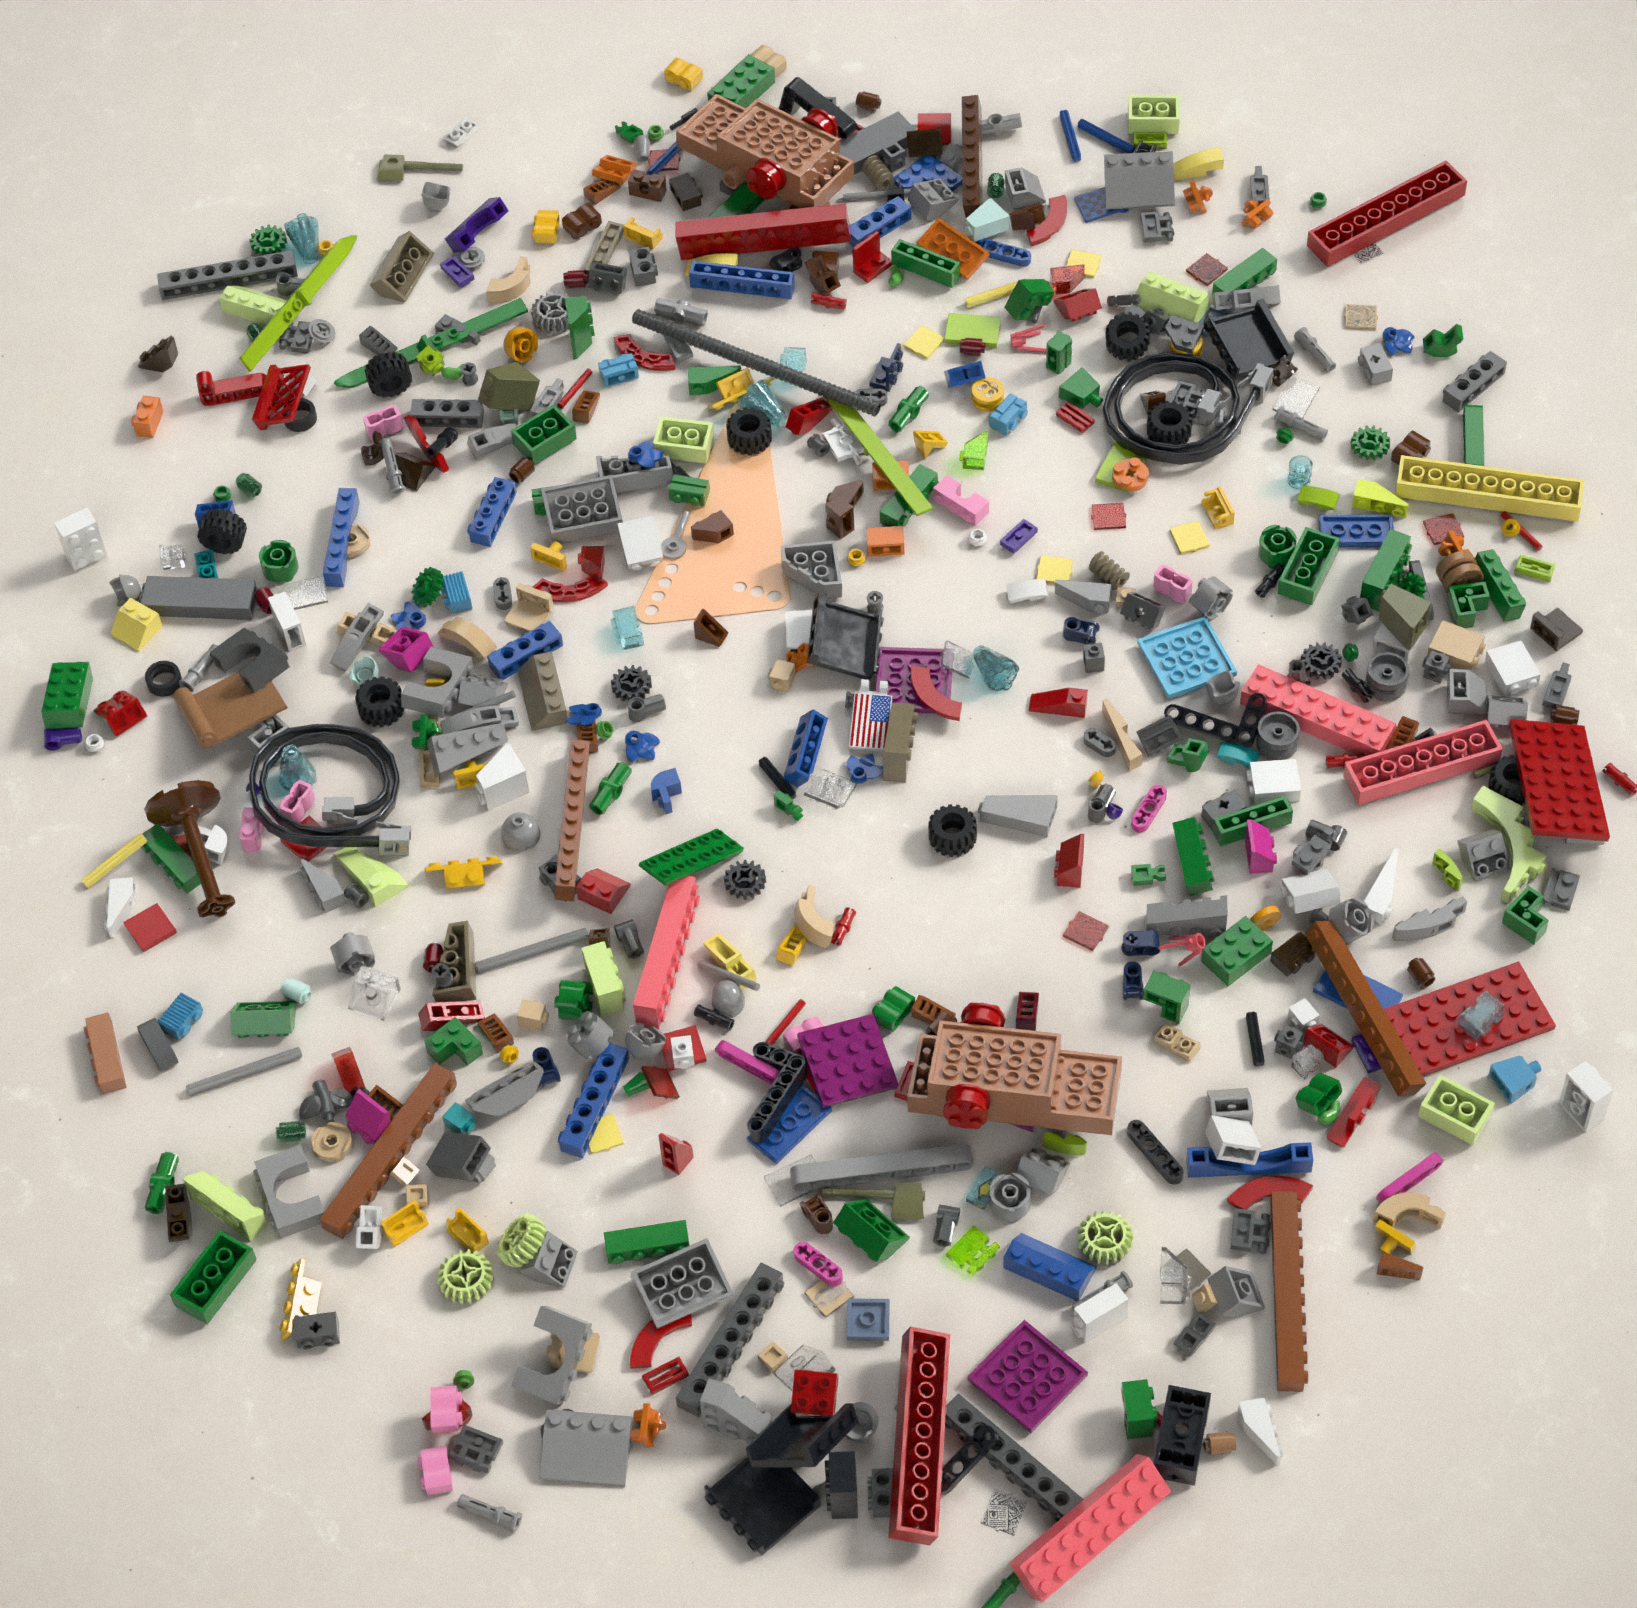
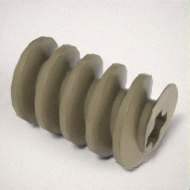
(878, 173)
(1108, 571)

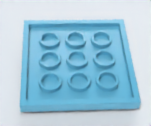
(1185, 656)

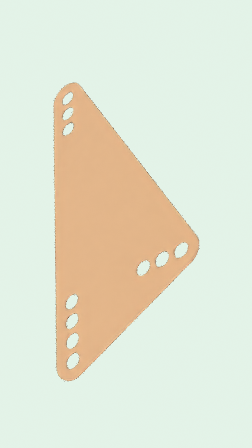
(708, 570)

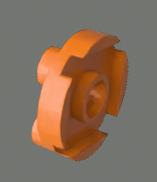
(1134, 467)

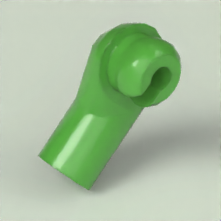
(897, 276)
(452, 373)
(1330, 1115)

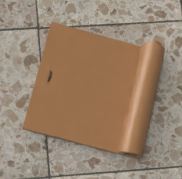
(226, 709)

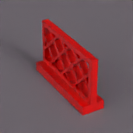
(270, 394)

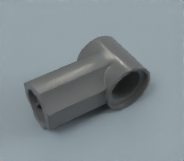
(286, 284)
(1298, 672)
(639, 708)
(1099, 804)
(1339, 834)
(628, 935)
(946, 1221)

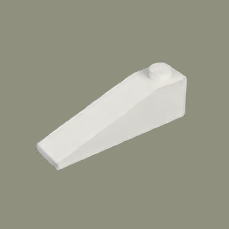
(1381, 893)

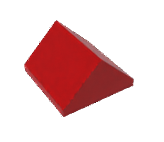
(1330, 1043)

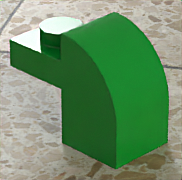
(1443, 344)
(1190, 755)

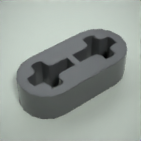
(874, 394)
(502, 593)
(1098, 743)

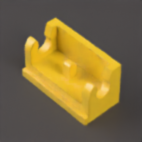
(642, 235)
(1218, 508)
(404, 1223)
(467, 1231)

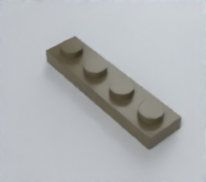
(606, 244)

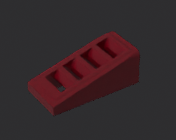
(1026, 1009)

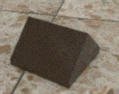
(925, 142)
(413, 470)

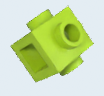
(430, 360)

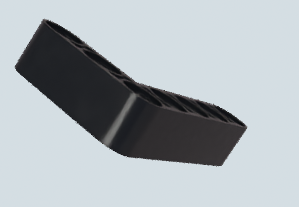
(802, 95)
(1220, 725)
(785, 1086)

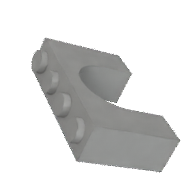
(439, 699)
(272, 1173)
(573, 1334)

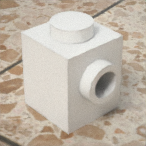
(1302, 1015)
(682, 1052)

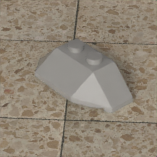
(508, 1091)

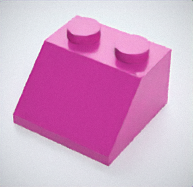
(406, 648)
(1259, 848)
(367, 1118)

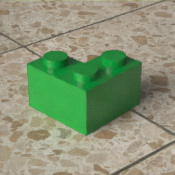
(1026, 296)
(1465, 601)
(1523, 915)
(1169, 994)
(451, 1040)
(1138, 1409)

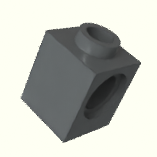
(1093, 657)

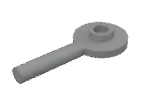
(675, 547)

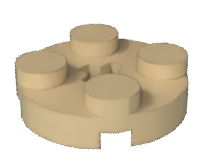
(361, 542)
(336, 1151)

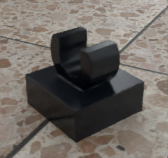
(893, 193)

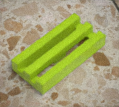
(1151, 138)
(1534, 570)

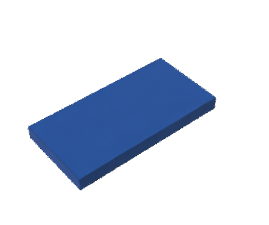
(1357, 529)
(1384, 994)
(795, 1124)

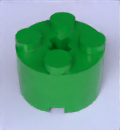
(1276, 545)
(278, 561)
(573, 999)

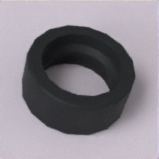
(305, 423)
(163, 667)

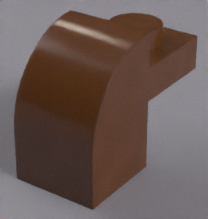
(821, 278)

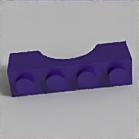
(488, 213)

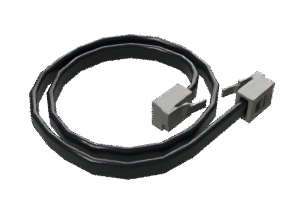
(1260, 383)
(336, 810)

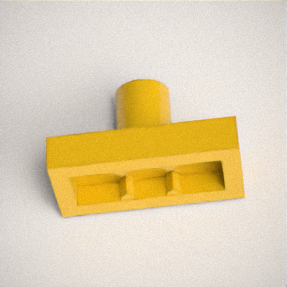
(549, 556)
(467, 776)
(1393, 1238)

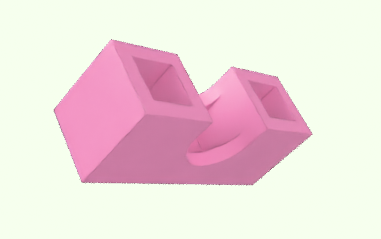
(971, 509)

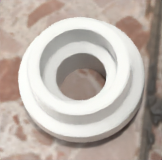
(980, 534)
(92, 739)

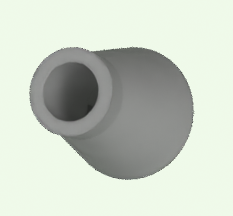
(642, 146)

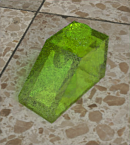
(975, 452)

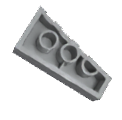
(632, 476)
(459, 747)
(1188, 917)

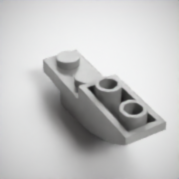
(1246, 297)
(355, 637)
(480, 717)
(1425, 925)

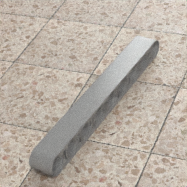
(881, 1167)

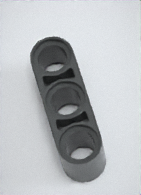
(157, 1044)

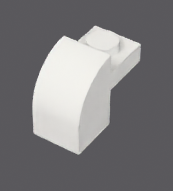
(215, 843)
(370, 1229)

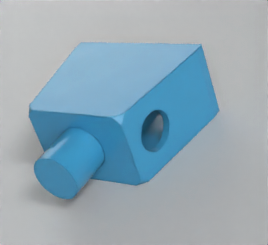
(1514, 1077)

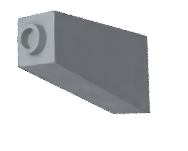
(1020, 812)

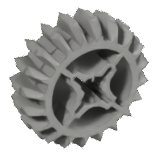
(553, 306)

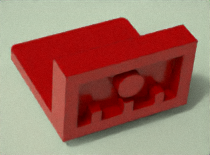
(868, 260)
(121, 711)
(814, 1392)

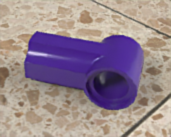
(56, 737)

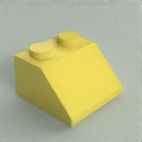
(135, 624)

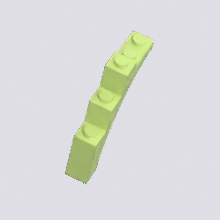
(1507, 818)

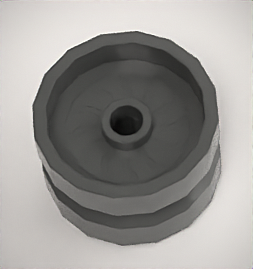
(1387, 676)
(1277, 735)

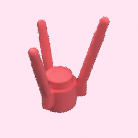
(1019, 339)
(1192, 943)

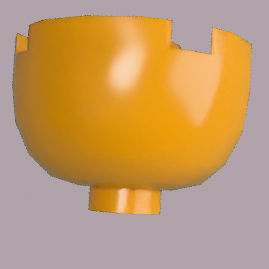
(520, 344)

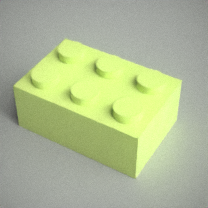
(1153, 113)
(684, 439)
(604, 978)
(1456, 1110)

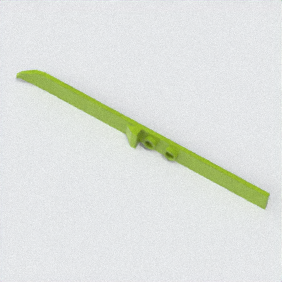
(297, 302)
(882, 457)

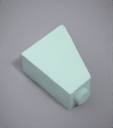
(986, 221)

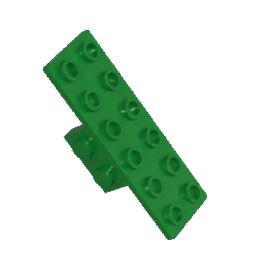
(691, 857)

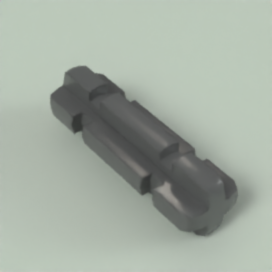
(1122, 300)

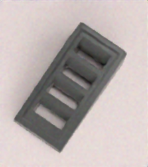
(371, 334)

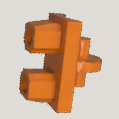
(1204, 193)
(1254, 211)
(1451, 544)
(799, 657)
(650, 1425)

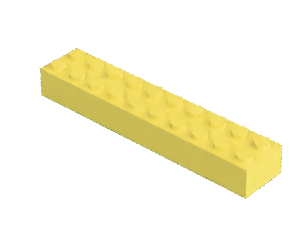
(1489, 488)

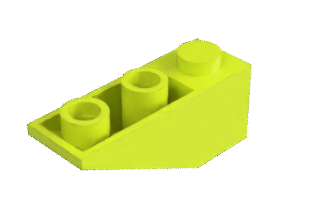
(1376, 498)

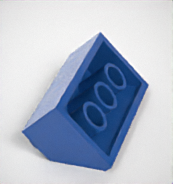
(1048, 1266)

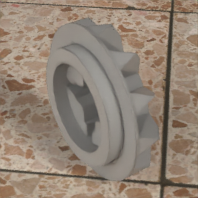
(475, 253)
(323, 326)

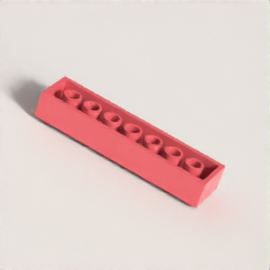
(1320, 712)
(1422, 762)
(665, 952)
(1089, 1527)

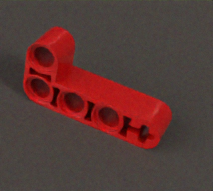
(228, 389)

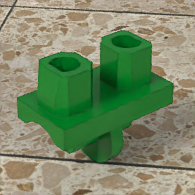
(427, 729)

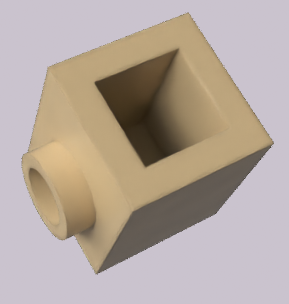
(782, 675)
(532, 1014)

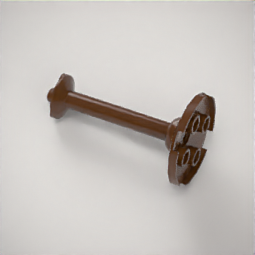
(183, 808)

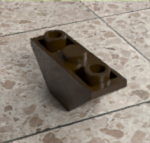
(159, 356)
(178, 1213)

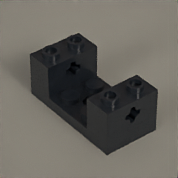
(1178, 1453)

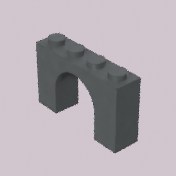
(247, 644)

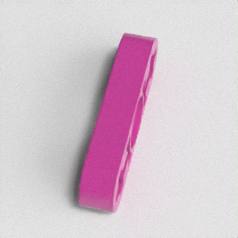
(1149, 801)
(815, 1255)

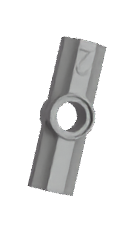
(997, 124)
(681, 311)

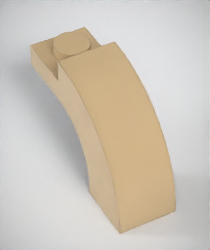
(512, 286)
(469, 636)
(810, 922)
(1409, 1205)

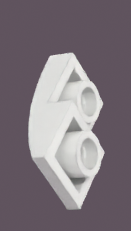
(463, 132)
(1027, 589)

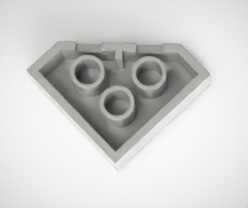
(813, 566)
(730, 1414)

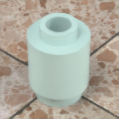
(296, 990)

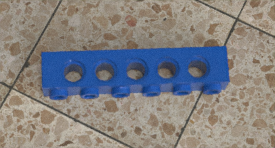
(742, 279)
(578, 1143)

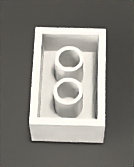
(80, 539)
(1586, 1096)

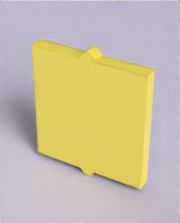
(1090, 261)
(924, 342)
(1189, 537)
(1054, 569)
(606, 1135)

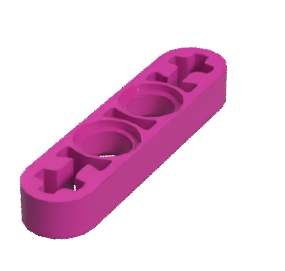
(746, 1061)
(1411, 1177)

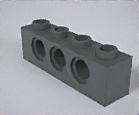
(1474, 381)
(448, 413)

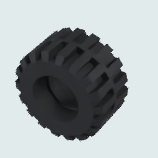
(1127, 323)
(388, 374)
(1172, 414)
(753, 421)
(222, 531)
(376, 690)
(1502, 770)
(952, 818)

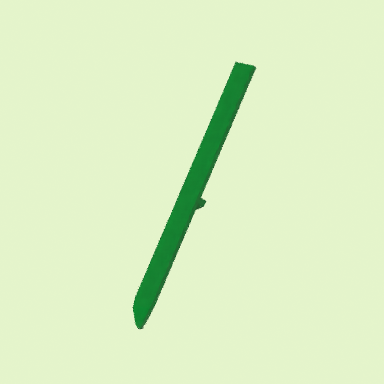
(445, 338)

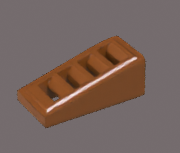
(595, 195)
(584, 408)
(1406, 726)
(593, 744)
(922, 1015)
(499, 1044)
(385, 1096)
(1398, 1267)

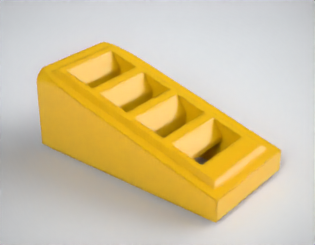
(788, 955)

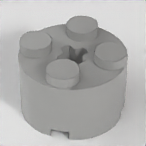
(1211, 597)
(1352, 919)
(352, 953)
(589, 1035)
(1010, 1197)

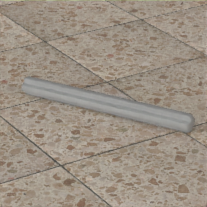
(531, 950)
(244, 1071)

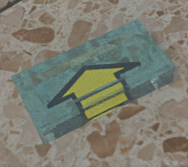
(980, 1191)

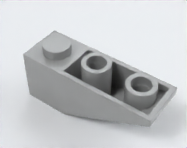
(490, 439)
(327, 889)

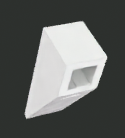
(120, 903)
(1257, 1425)

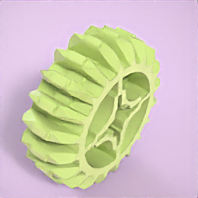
(521, 1240)
(1104, 1243)
(480, 1273)

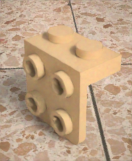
(530, 608)
(556, 1353)

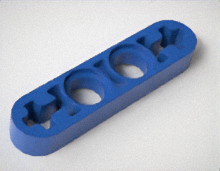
(1000, 248)

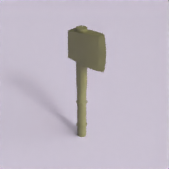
(393, 167)
(906, 1198)

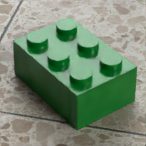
(543, 434)
(1236, 951)

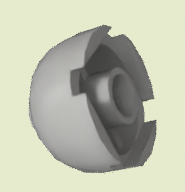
(520, 831)
(644, 1042)

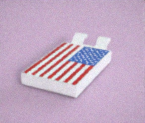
(870, 718)

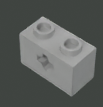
(1375, 364)

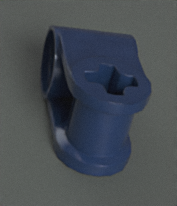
(1079, 630)
(1142, 943)
(1132, 983)
(550, 1070)

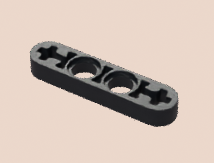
(1157, 1150)
(962, 1456)

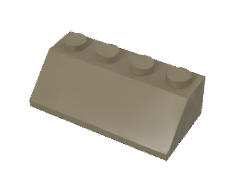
(402, 268)
(542, 692)

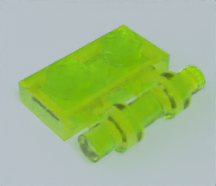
(968, 1246)

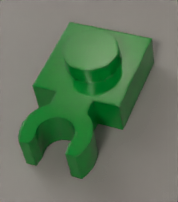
(628, 133)
(785, 804)
(1144, 874)

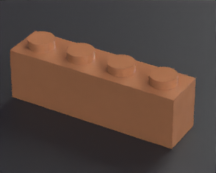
(105, 1053)

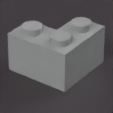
(264, 731)

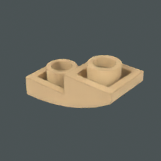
(1174, 1041)

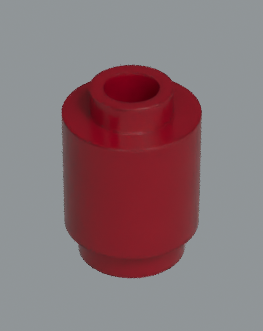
(576, 279)
(972, 346)
(261, 597)
(432, 956)

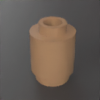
(1219, 1443)

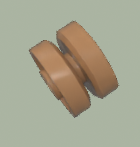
(1458, 569)

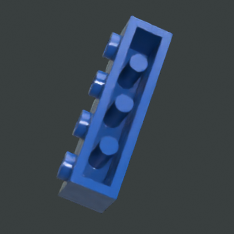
(492, 511)

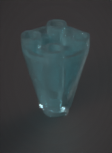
(304, 236)
(761, 397)
(995, 668)
(295, 767)

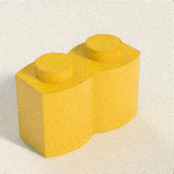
(683, 73)
(546, 226)

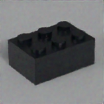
(841, 1485)

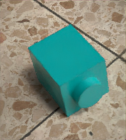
(459, 1119)

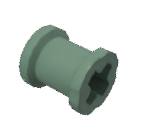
(508, 417)

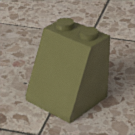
(509, 388)
(1404, 614)

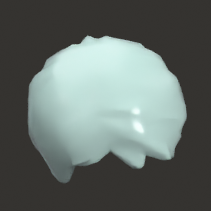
(363, 670)

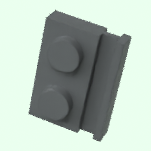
(1159, 735)
(1561, 889)

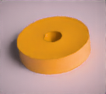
(1266, 917)

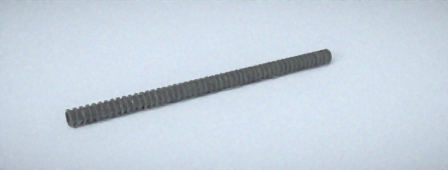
(756, 362)

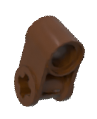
(815, 1211)

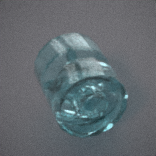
(1300, 471)

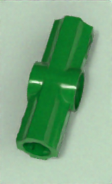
(908, 409)
(610, 788)
(162, 1177)

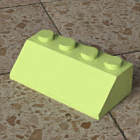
(1172, 297)
(250, 304)
(225, 1204)

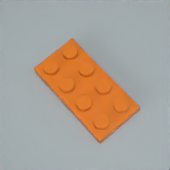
(953, 244)

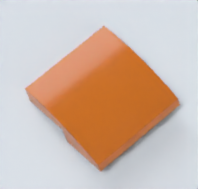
(614, 169)

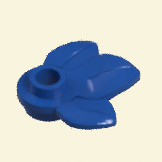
(1399, 341)
(645, 454)
(409, 617)
(584, 714)
(642, 747)
(864, 767)

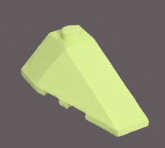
(371, 875)

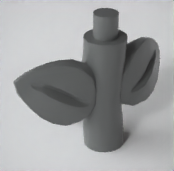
(324, 1102)

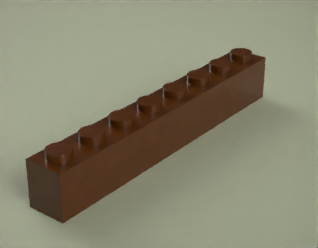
(971, 154)

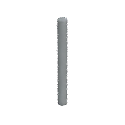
(867, 195)
(495, 701)
(728, 975)

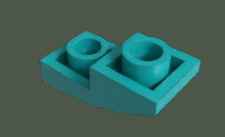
(206, 564)
(1234, 753)

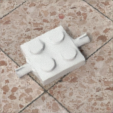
(843, 442)

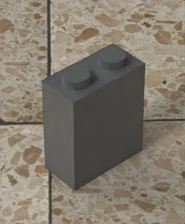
(458, 1156)

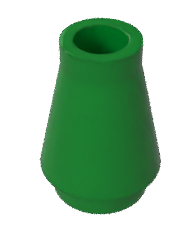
(636, 1084)

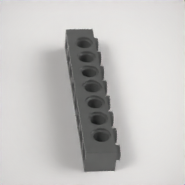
(224, 274)
(762, 1278)
(960, 1409)

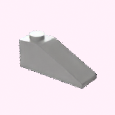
(1088, 595)

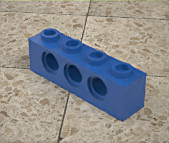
(882, 219)
(514, 654)
(805, 748)

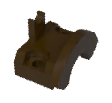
(1283, 370)
(373, 454)

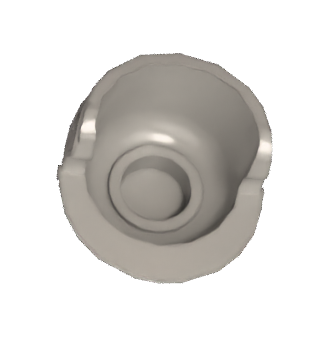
(435, 195)
(125, 588)
(1222, 688)
(728, 998)
(867, 1423)

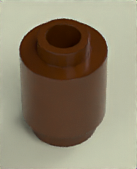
(868, 101)
(522, 470)
(1564, 715)
(1421, 972)

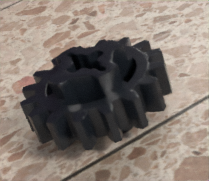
(1321, 660)
(631, 683)
(745, 878)

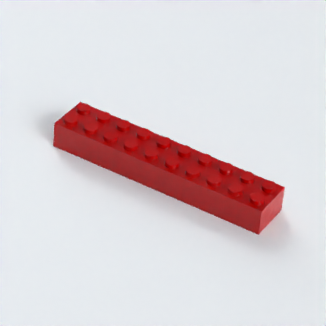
(1386, 213)
(763, 231)
(919, 1436)

